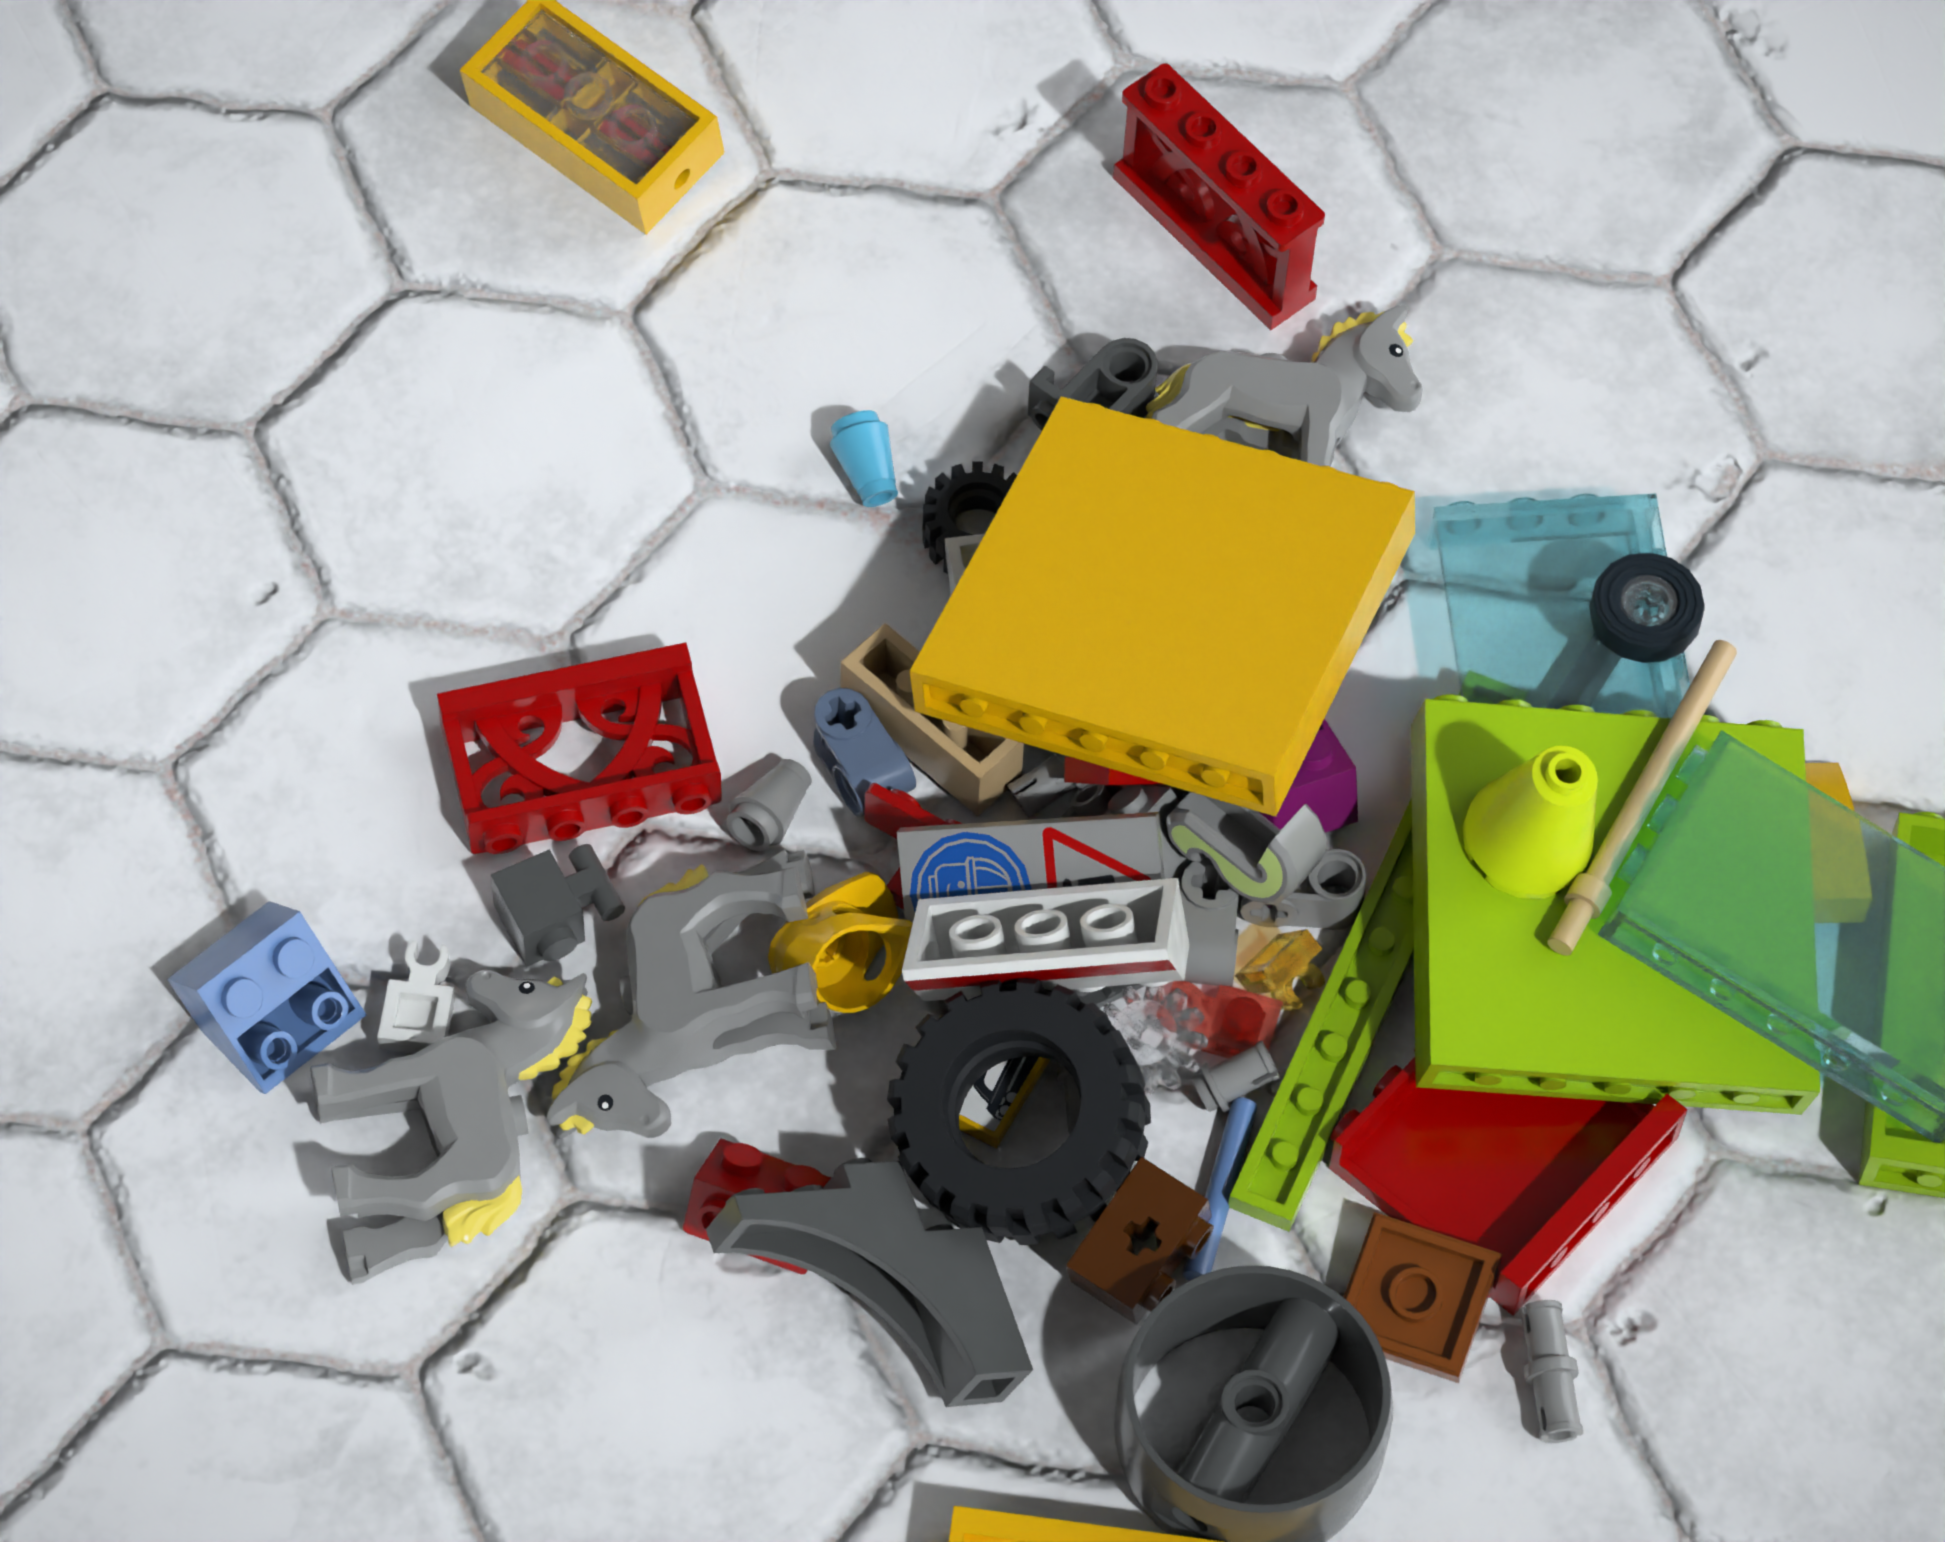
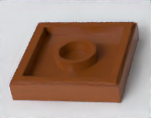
(1422, 1294)

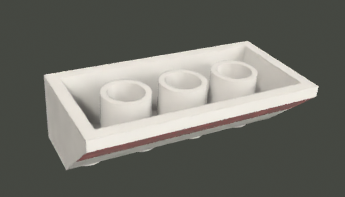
(1056, 935)

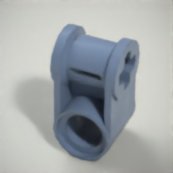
(858, 748)

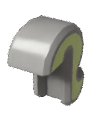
(1247, 847)

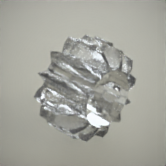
(1168, 1018)

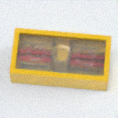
(592, 111)

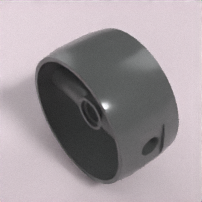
(1302, 1333)

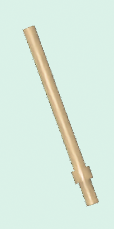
(1591, 889)

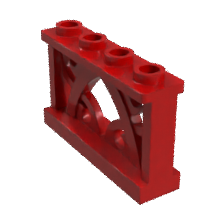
(1219, 196)
(584, 691)

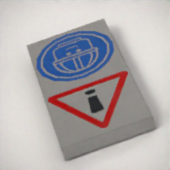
(1027, 855)

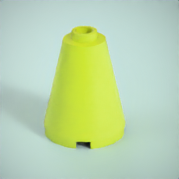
(1535, 824)

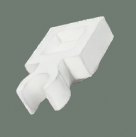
(417, 1009)

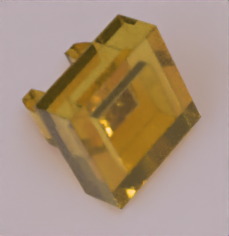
(1279, 964)

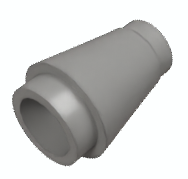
(768, 806)

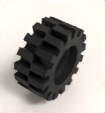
(958, 495)

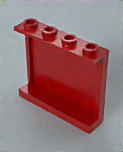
(1500, 1167)

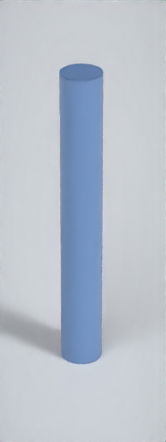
(1223, 1179)

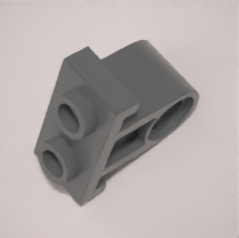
(1100, 382)

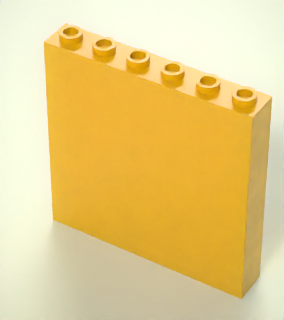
(1165, 604)

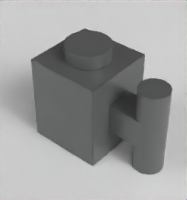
(545, 907)

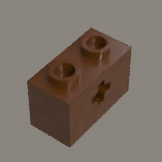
(1143, 1205)

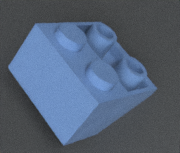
(267, 995)

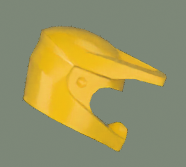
(841, 940)

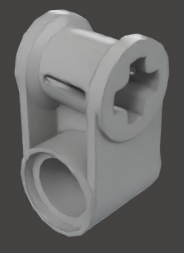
(1311, 903)
(1209, 925)

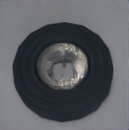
(1660, 583)

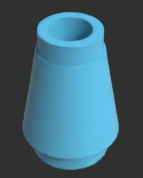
(865, 454)

